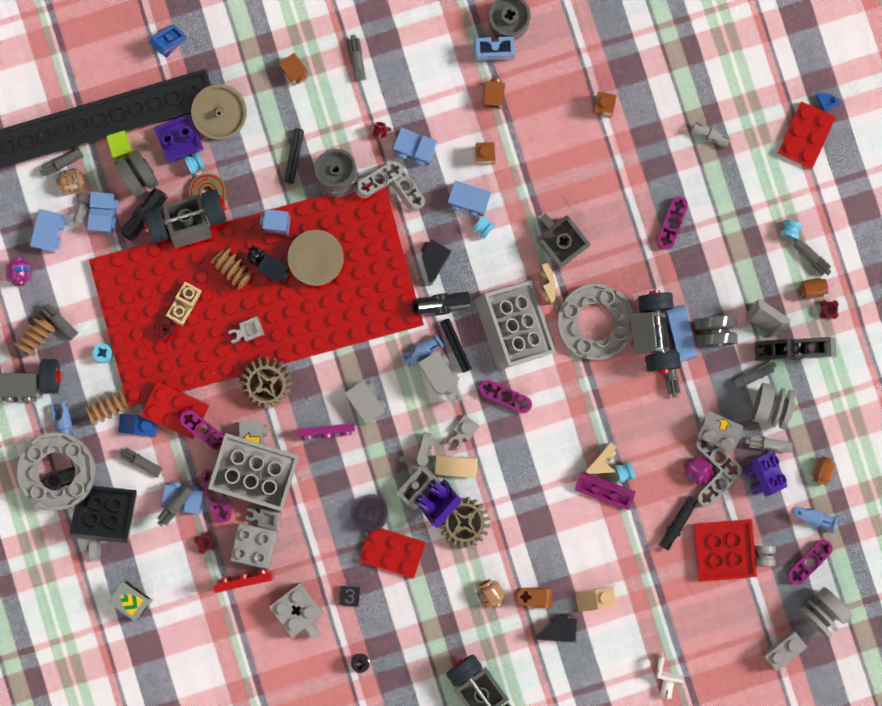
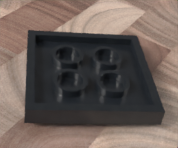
(104, 515)

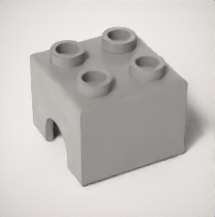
(253, 545)

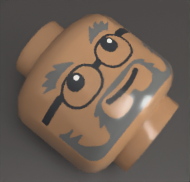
(70, 181)
(490, 593)

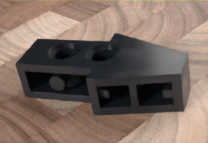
(795, 349)

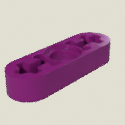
(672, 238)
(516, 406)
(187, 424)
(216, 511)
(815, 548)

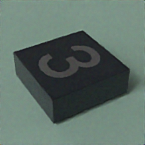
(349, 596)

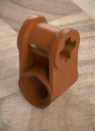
(538, 597)

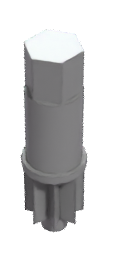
(769, 444)

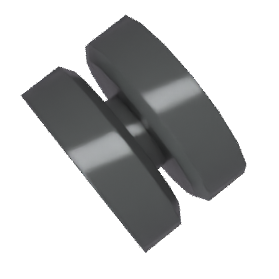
(504, 27)
(136, 173)
(336, 173)
(716, 332)

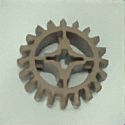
(271, 377)
(452, 534)

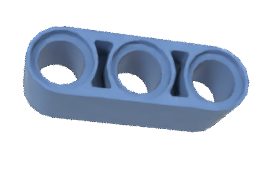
(681, 332)

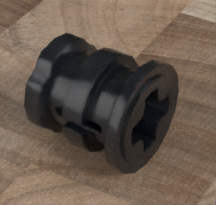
(365, 659)

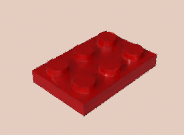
(806, 135)
(166, 404)
(392, 552)
(244, 580)

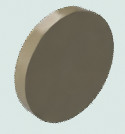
(218, 111)
(315, 257)

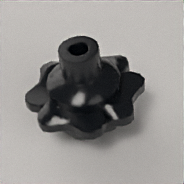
(256, 255)

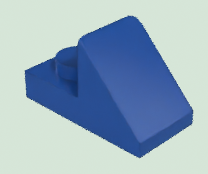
(167, 40)
(137, 425)

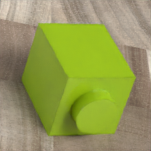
(119, 145)

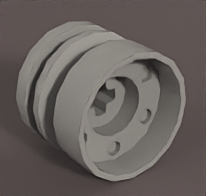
(774, 406)
(826, 612)

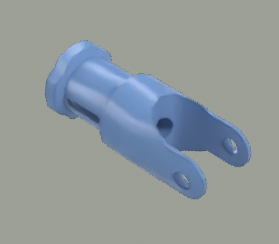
(422, 350)
(63, 424)
(815, 518)

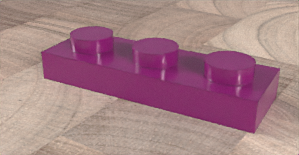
(326, 431)
(605, 490)

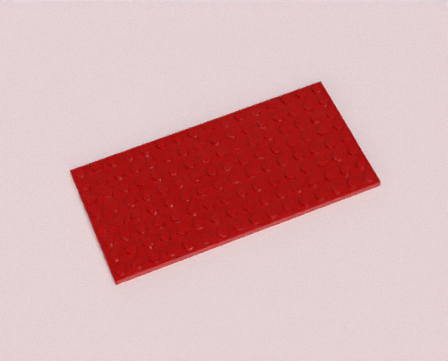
(299, 320)

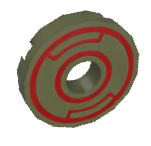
(207, 180)

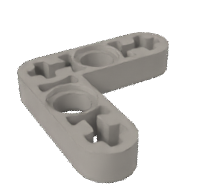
(395, 180)
(722, 474)

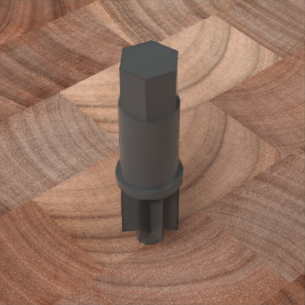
(356, 57)
(61, 162)
(812, 257)
(55, 318)
(755, 374)
(672, 383)
(141, 462)
(174, 506)

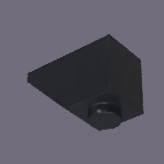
(434, 258)
(273, 269)
(560, 629)

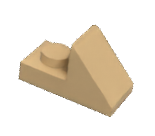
(599, 464)
(595, 599)

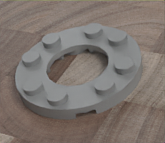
(569, 314)
(29, 465)

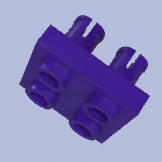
(178, 138)
(768, 473)
(439, 502)

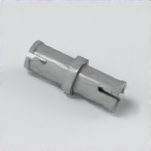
(710, 134)

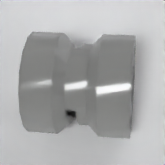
(764, 559)

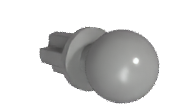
(82, 208)

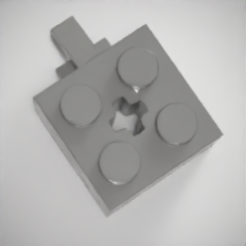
(441, 377)
(294, 622)

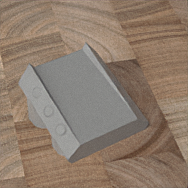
(767, 318)

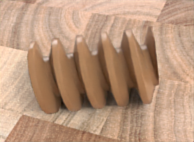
(233, 269)
(35, 336)
(107, 407)

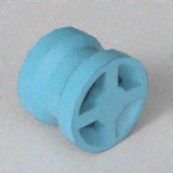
(195, 163)
(483, 227)
(791, 229)
(105, 355)
(624, 472)

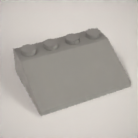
(514, 325)
(253, 472)

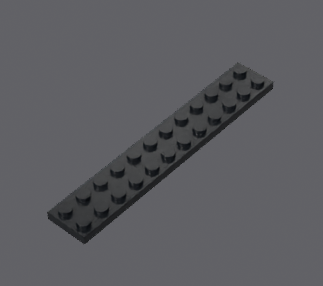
(99, 119)

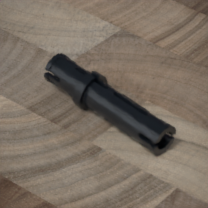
(678, 523)

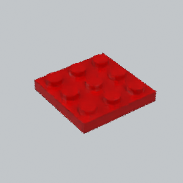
(725, 550)

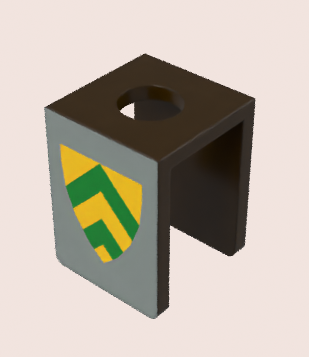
(130, 601)

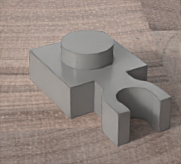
(249, 330)
(465, 429)
(266, 517)

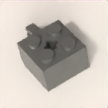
(563, 230)

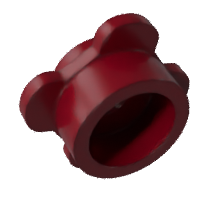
(379, 130)
(830, 304)
(164, 334)
(206, 537)

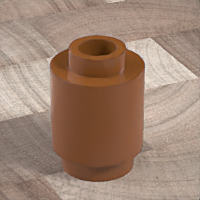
(813, 288)
(823, 470)

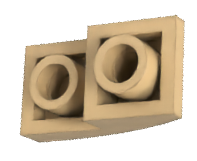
(548, 289)
(183, 304)
(456, 466)

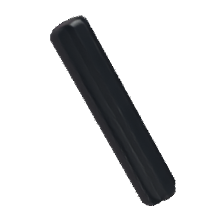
(293, 157)
(455, 345)

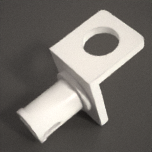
(668, 679)

